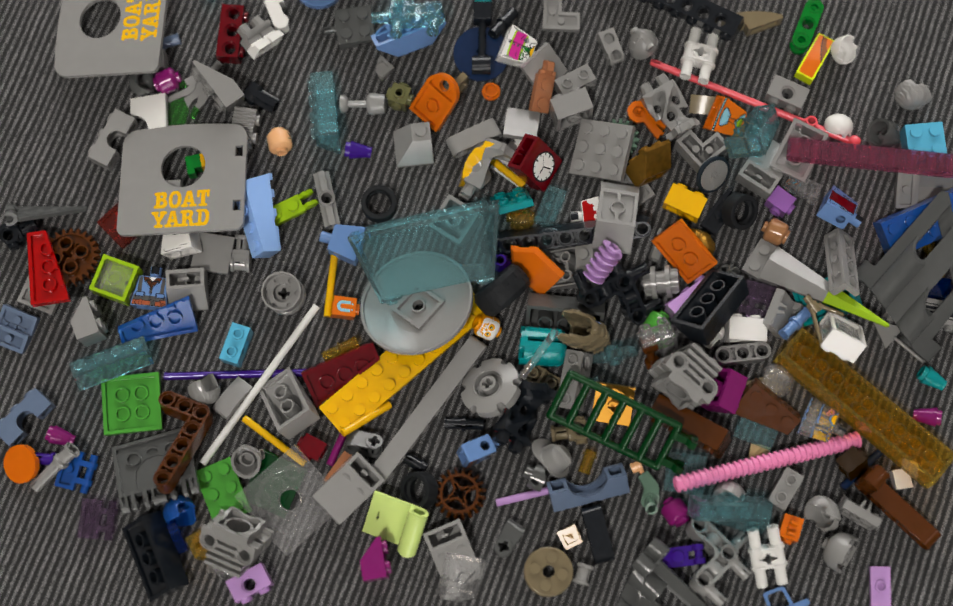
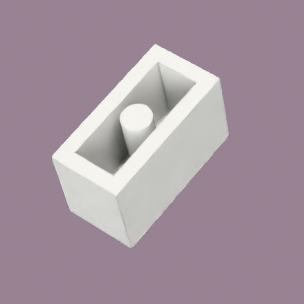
(745, 329)

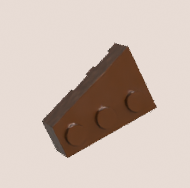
(766, 408)

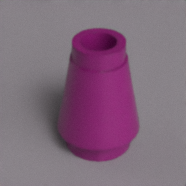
(928, 416)
(59, 436)

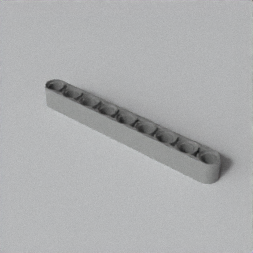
(429, 407)

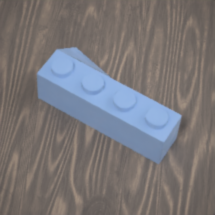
(260, 217)

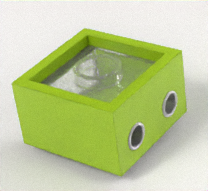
(115, 279)

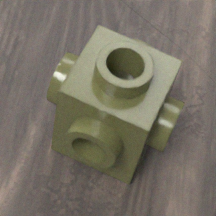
(399, 102)

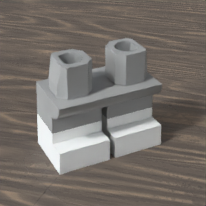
(260, 38)

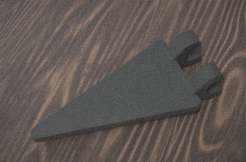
(25, 213)

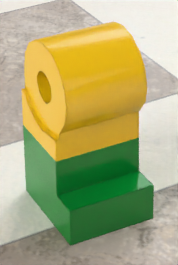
(195, 164)

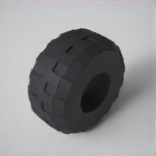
(502, 291)

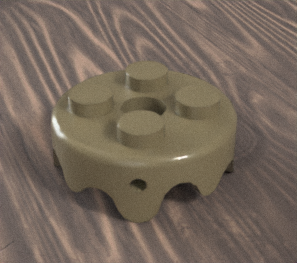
(534, 575)

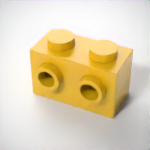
(684, 202)

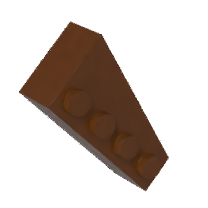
(712, 437)

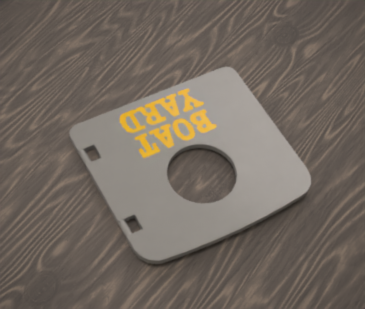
(127, 50)
(157, 208)

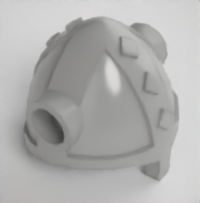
(640, 43)
(247, 461)

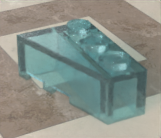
(755, 134)

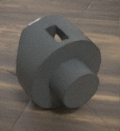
(142, 84)
(536, 476)

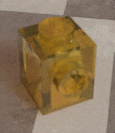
(195, 546)

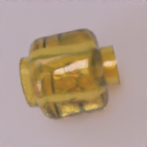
(520, 218)

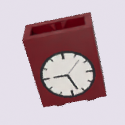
(534, 162)

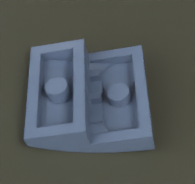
(16, 328)

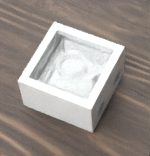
(842, 337)

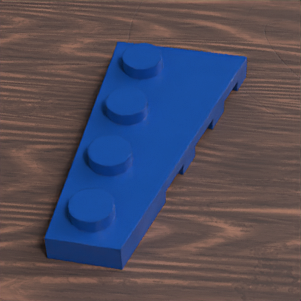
(164, 322)

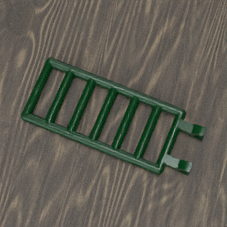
(676, 434)

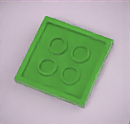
(132, 404)

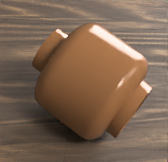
(775, 231)

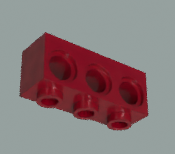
(228, 26)

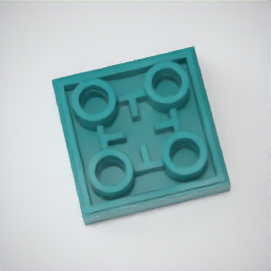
(514, 200)

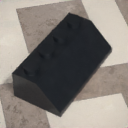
(710, 306)
(155, 555)

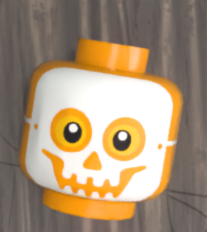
(486, 327)

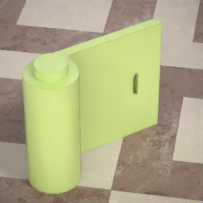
(397, 522)

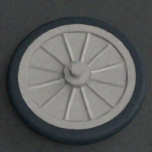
(712, 174)

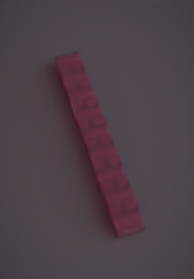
(870, 157)

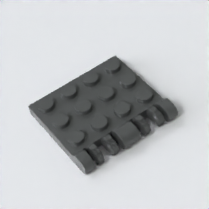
(136, 465)

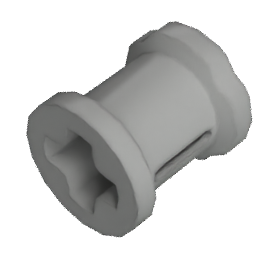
(583, 574)

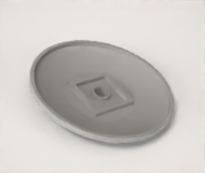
(412, 331)

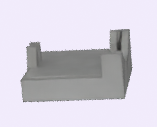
(779, 312)
(858, 514)

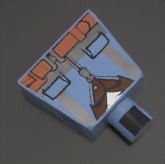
(150, 291)
(472, 453)

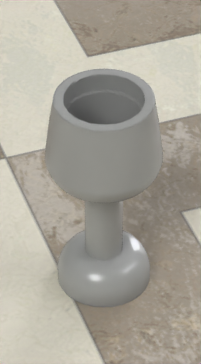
(374, 103)

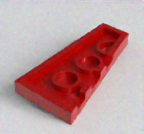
(45, 275)

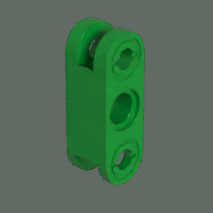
(802, 37)

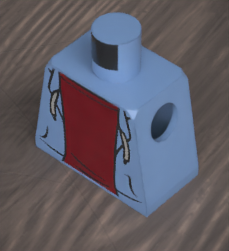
(839, 209)

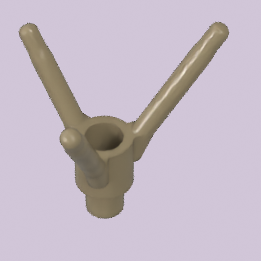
(815, 307)

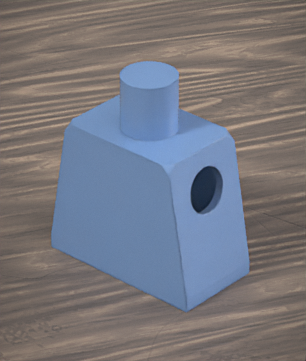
(338, 242)

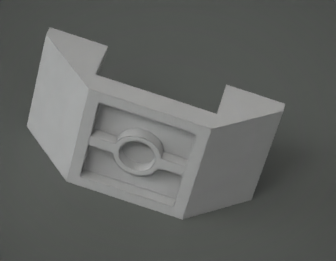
(616, 215)

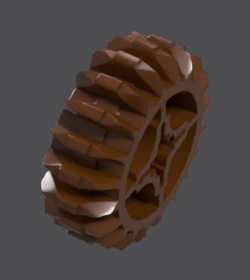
(466, 508)

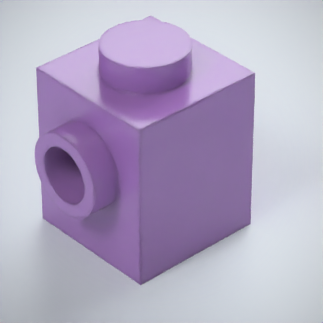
(780, 202)

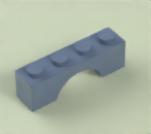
(610, 483)

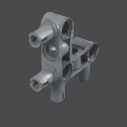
(715, 544)

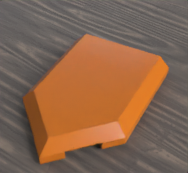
(538, 266)

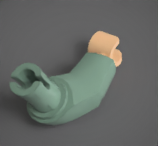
(650, 491)

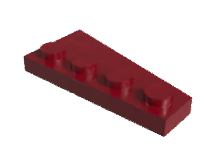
(331, 375)

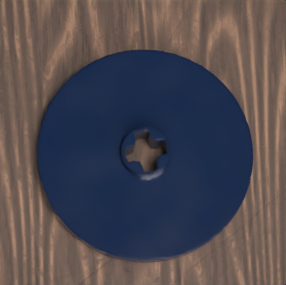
(467, 46)

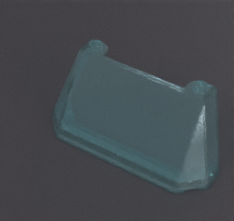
(430, 250)

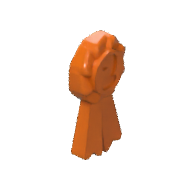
(639, 114)

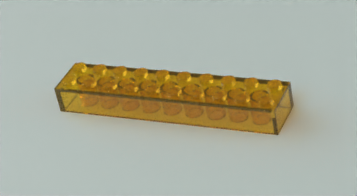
(866, 409)

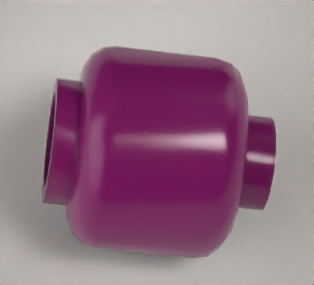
(167, 80)
(675, 511)

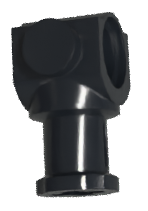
(19, 231)

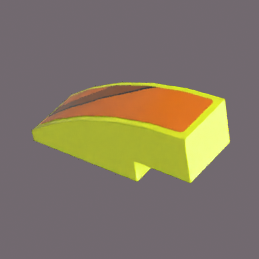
(814, 59)

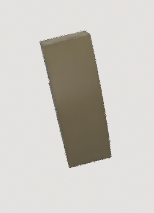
(758, 21)

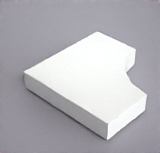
(151, 109)

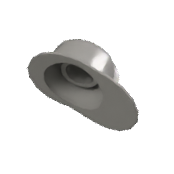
(552, 456)

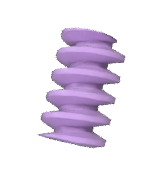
(603, 263)

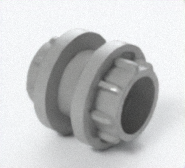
(661, 282)

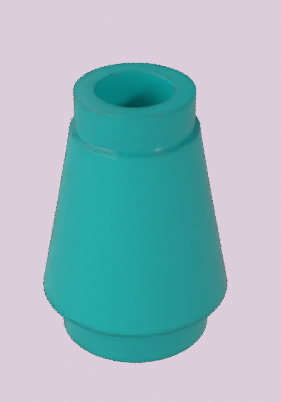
(930, 377)

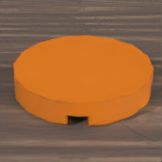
(21, 463)

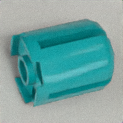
(530, 341)

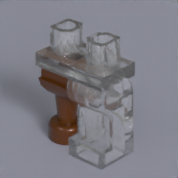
(657, 338)

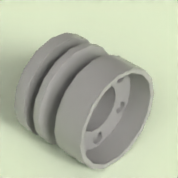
(278, 284)

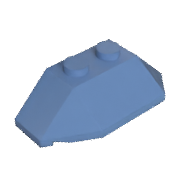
(411, 40)

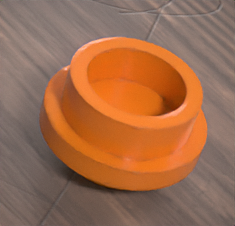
(491, 91)

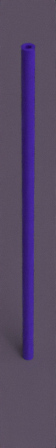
(224, 374)

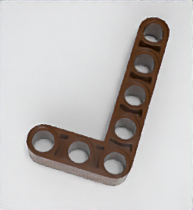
(184, 438)
(873, 486)

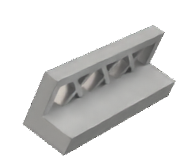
(841, 262)

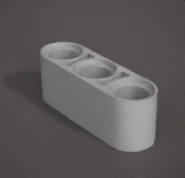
(473, 137)
(750, 350)

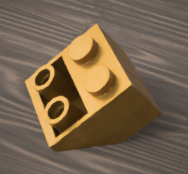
(650, 163)

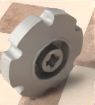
(491, 388)

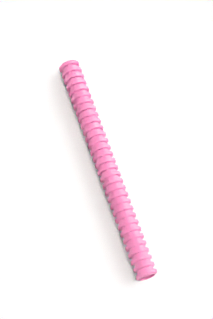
(766, 462)

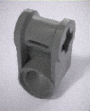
(364, 444)
(510, 535)

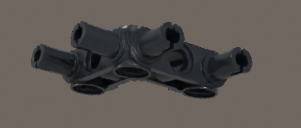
(626, 292)

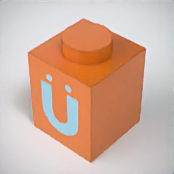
(344, 307)

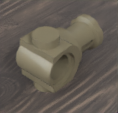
(566, 433)

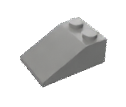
(796, 170)
(288, 404)

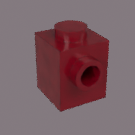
(312, 447)

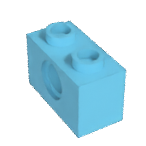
(236, 345)

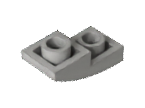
(232, 397)

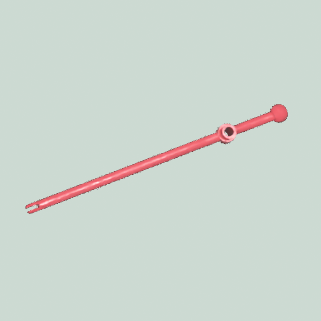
(811, 120)

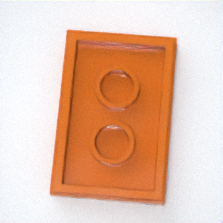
(684, 251)

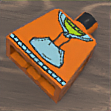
(724, 116)

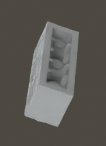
(581, 363)

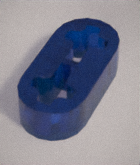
(177, 537)

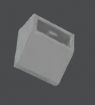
(190, 283)
(88, 323)

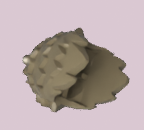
(584, 332)

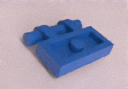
(69, 477)

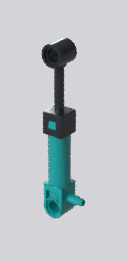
(482, 17)

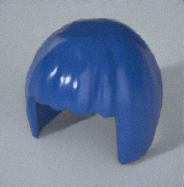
(180, 510)

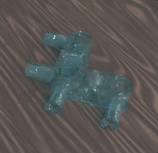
(409, 15)

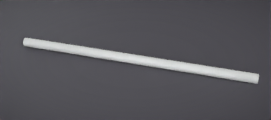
(259, 385)

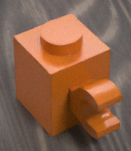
(790, 528)

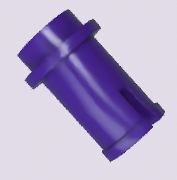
(45, 458)

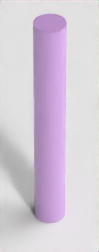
(521, 496)

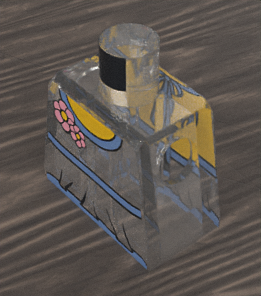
(820, 421)

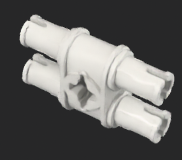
(699, 56)
(758, 554)

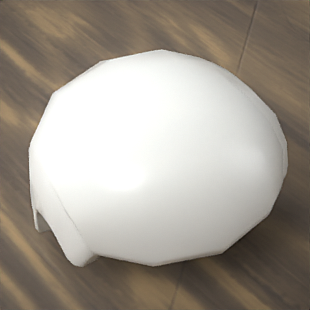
(843, 49)
(839, 124)

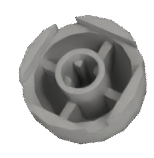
(839, 550)

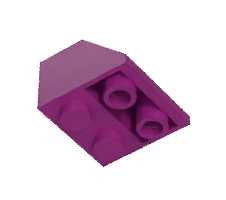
(374, 562)

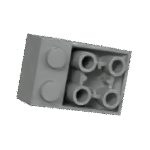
(219, 87)
(757, 174)
(569, 261)
(348, 488)
(449, 539)

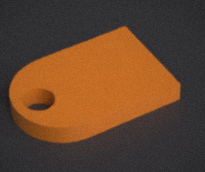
(435, 101)

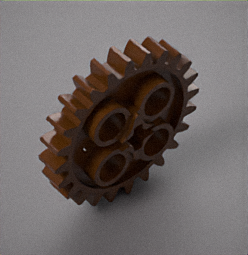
(71, 257)

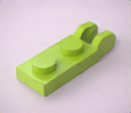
(293, 207)

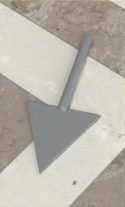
(889, 334)

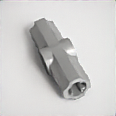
(324, 189)

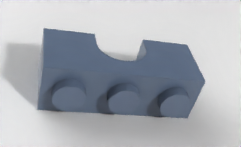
(33, 403)

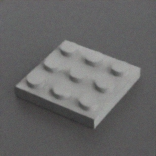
(602, 150)

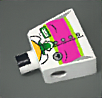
(516, 47)

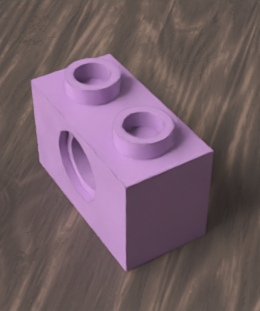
(238, 585)

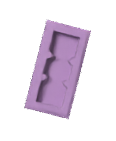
(879, 586)

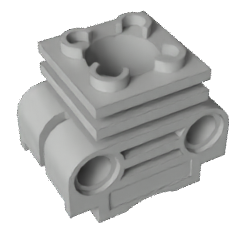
(686, 377)
(234, 541)

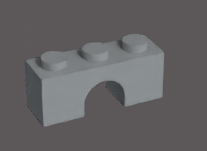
(118, 125)

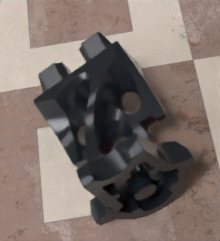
(511, 424)

